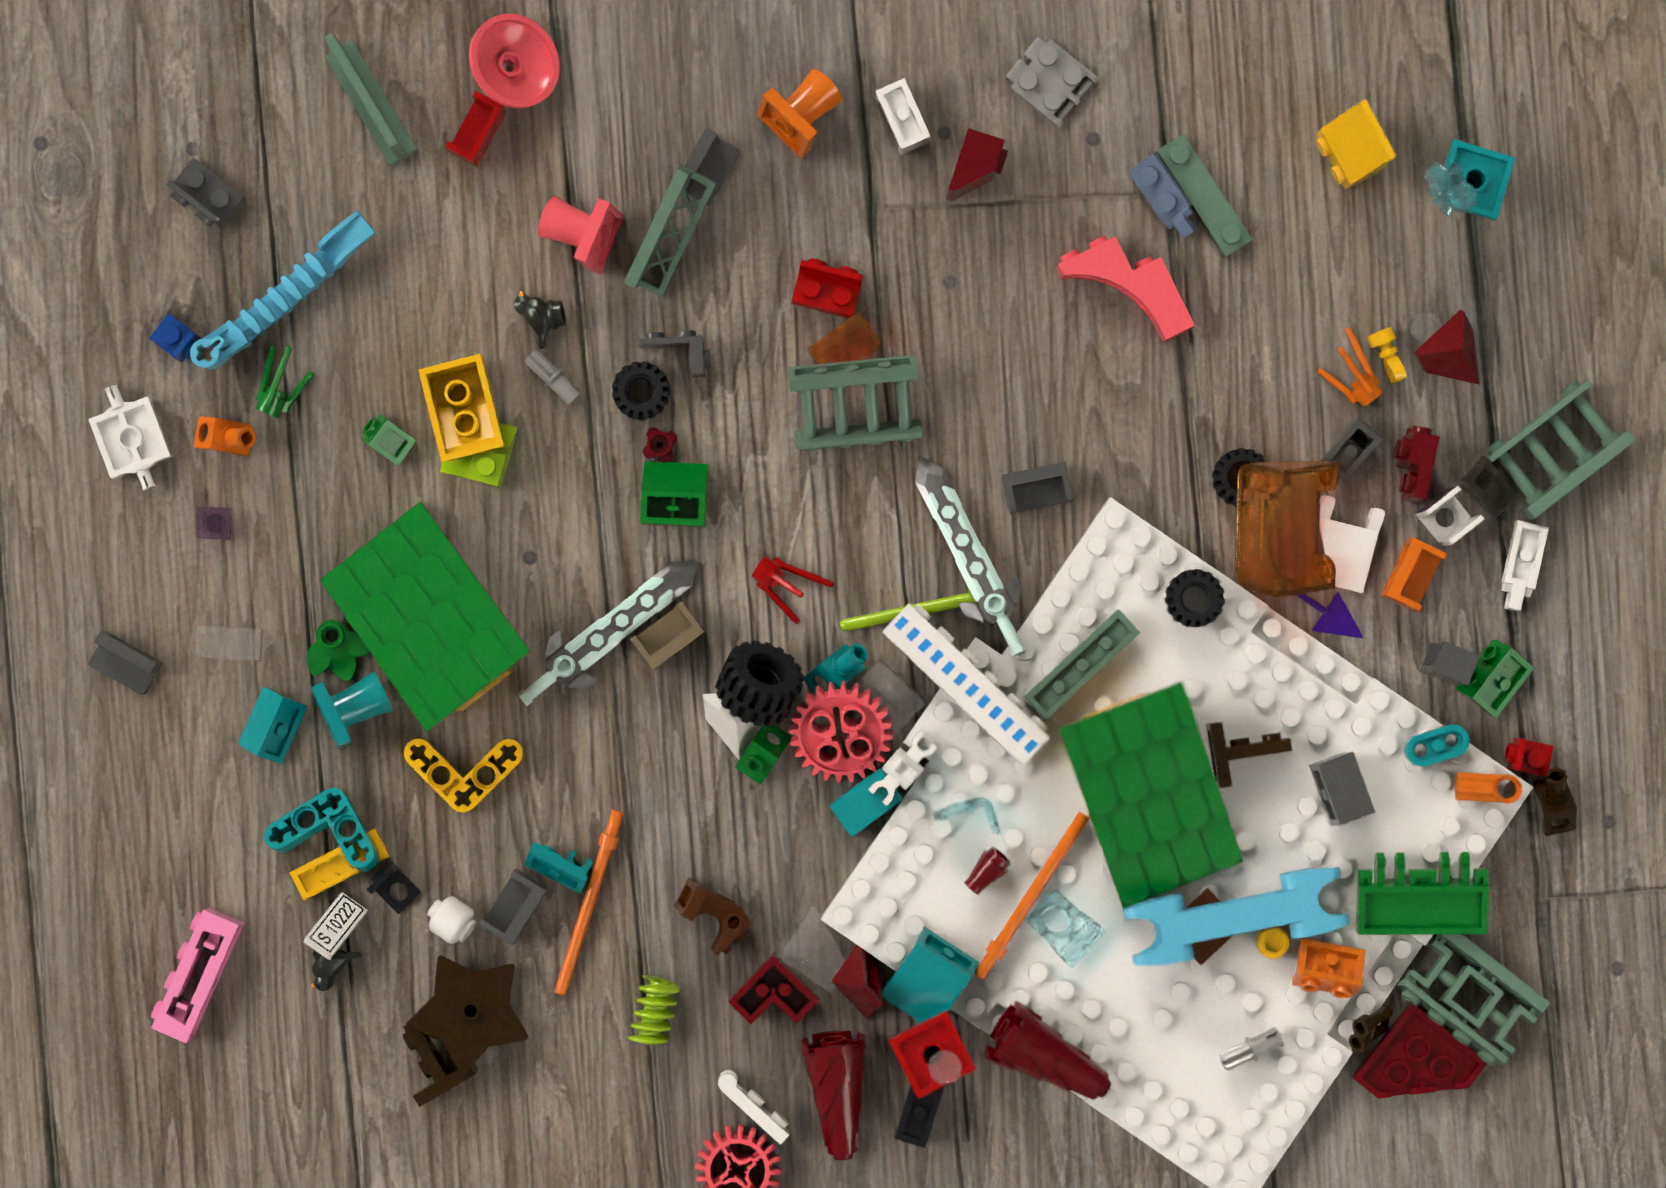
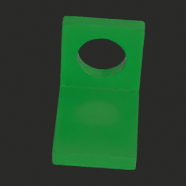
(762, 754)

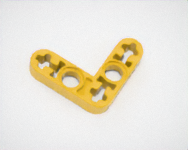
(457, 780)

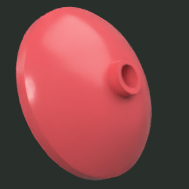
(525, 50)

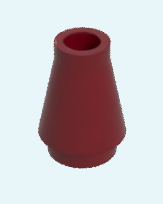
(988, 869)

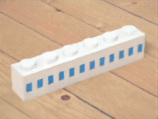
(965, 684)

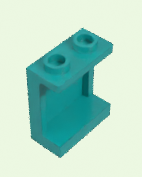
(929, 977)

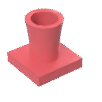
(591, 233)

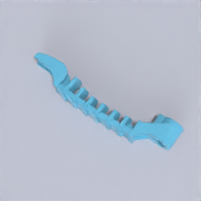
(333, 253)

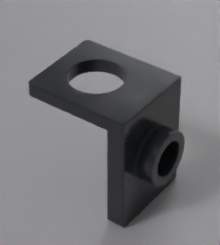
(383, 881)

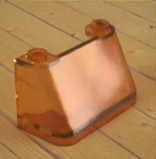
(1281, 527)

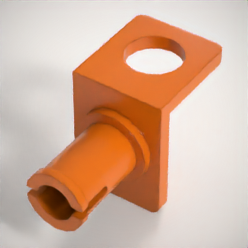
(224, 436)

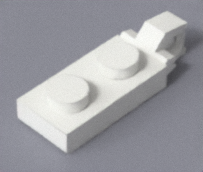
(1523, 562)

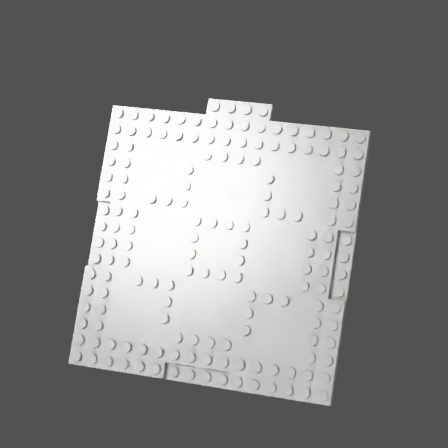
(1168, 1023)

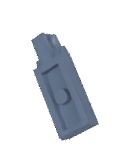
(1164, 194)

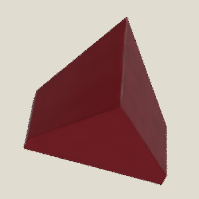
(1451, 351)
(860, 981)

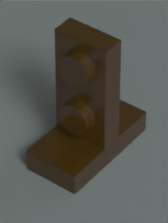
(1239, 749)
(432, 1066)

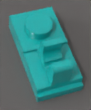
(552, 865)

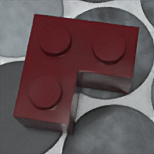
(776, 984)

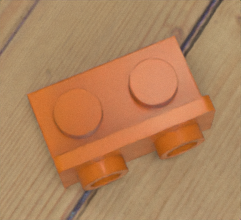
(1329, 968)

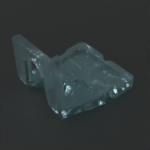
(967, 805)
(1073, 942)

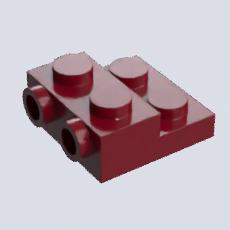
(1417, 454)

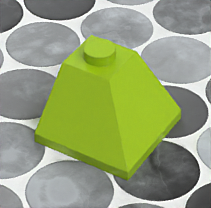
(485, 467)

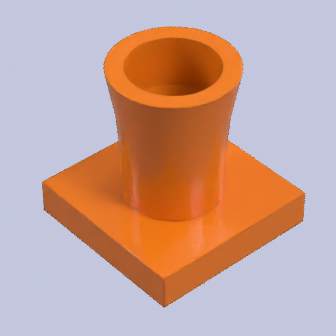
(793, 117)

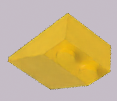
(1355, 145)
(462, 407)

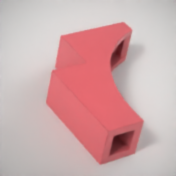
(1147, 285)

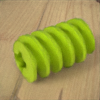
(655, 1011)

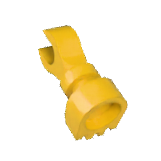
(1393, 366)

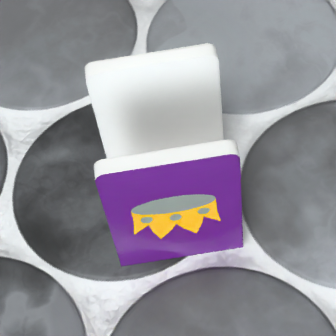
(1462, 520)

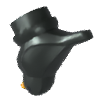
(540, 315)
(326, 971)

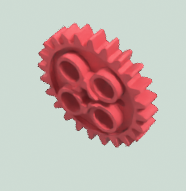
(869, 727)

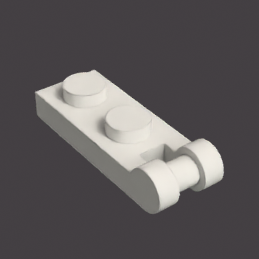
(752, 1104)

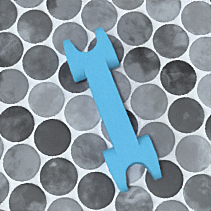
(1182, 926)

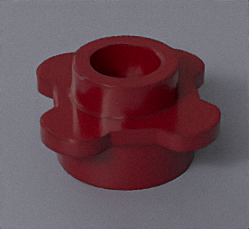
(655, 436)

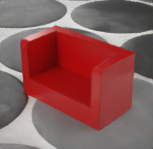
(477, 129)

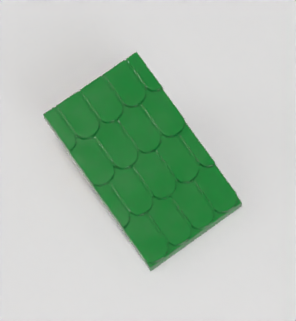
(425, 617)
(1151, 793)

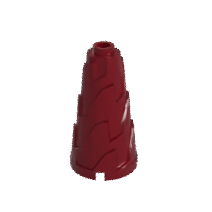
(1041, 1052)
(836, 1076)

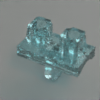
(1450, 188)

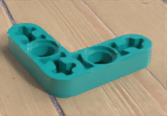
(334, 819)

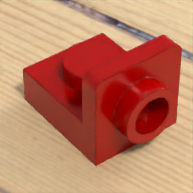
(1528, 756)

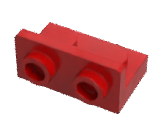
(827, 288)

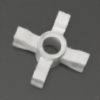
(902, 768)

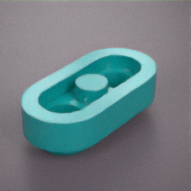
(1435, 745)

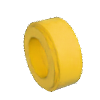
(1272, 942)

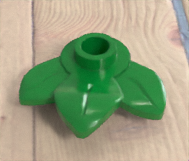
(337, 655)

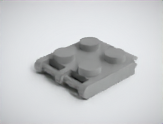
(1049, 80)

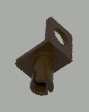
(1556, 801)

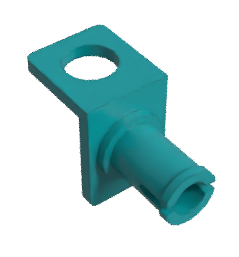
(839, 666)

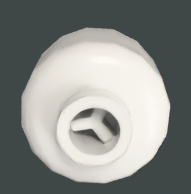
(451, 920)

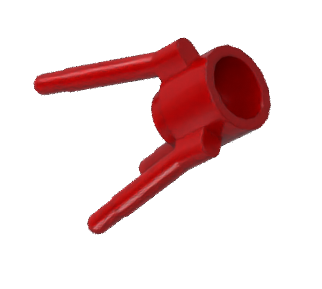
(769, 574)

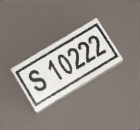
(335, 926)

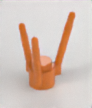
(1365, 386)

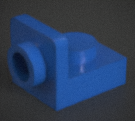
(175, 337)

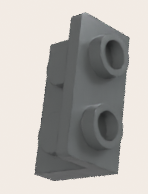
(206, 192)

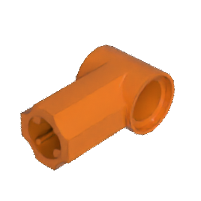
(1484, 787)

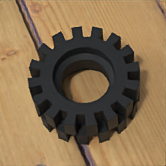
(636, 371)
(1223, 468)
(1209, 584)

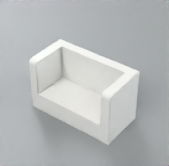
(903, 116)

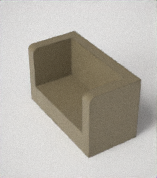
(668, 636)

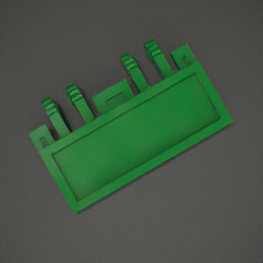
(1422, 903)

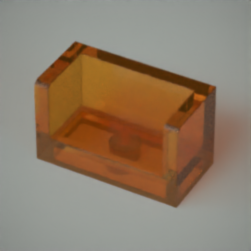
(847, 342)

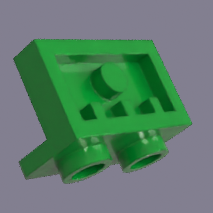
(1496, 678)

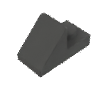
(1353, 447)

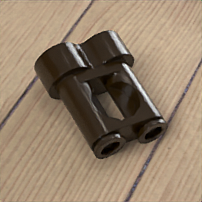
(1369, 1028)

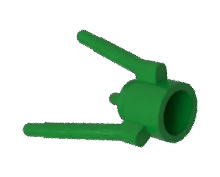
(269, 398)

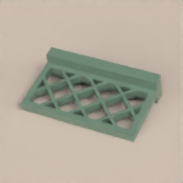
(369, 100)

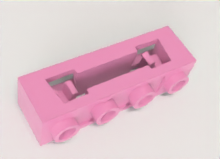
(174, 1022)

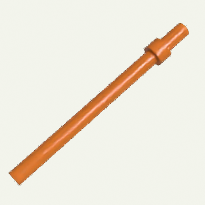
(608, 841)
(997, 948)

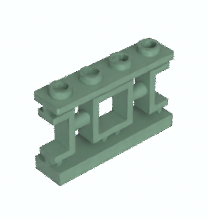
(1487, 974)

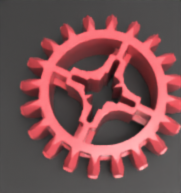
(730, 1154)

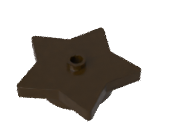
(469, 1036)

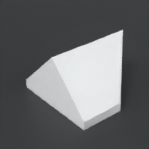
(731, 729)

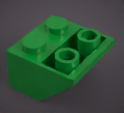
(674, 494)

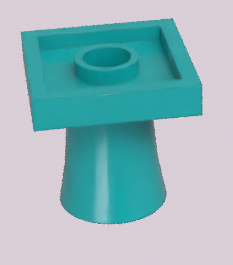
(1488, 173)
(351, 706)

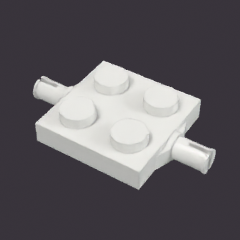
(130, 437)

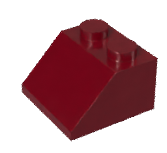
(977, 163)

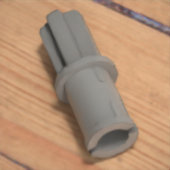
(552, 377)
(1251, 1049)

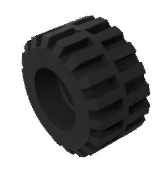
(759, 683)

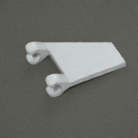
(1349, 545)

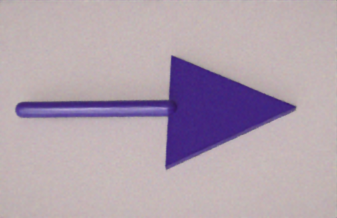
(1335, 618)

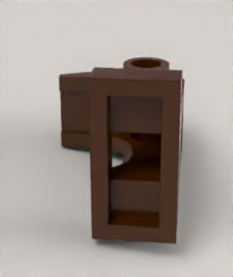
(700, 900)

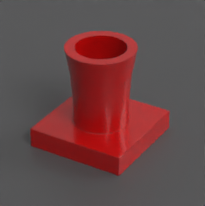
(911, 1047)

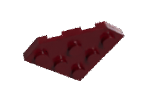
(1417, 1059)

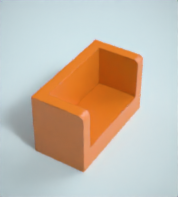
(1412, 574)

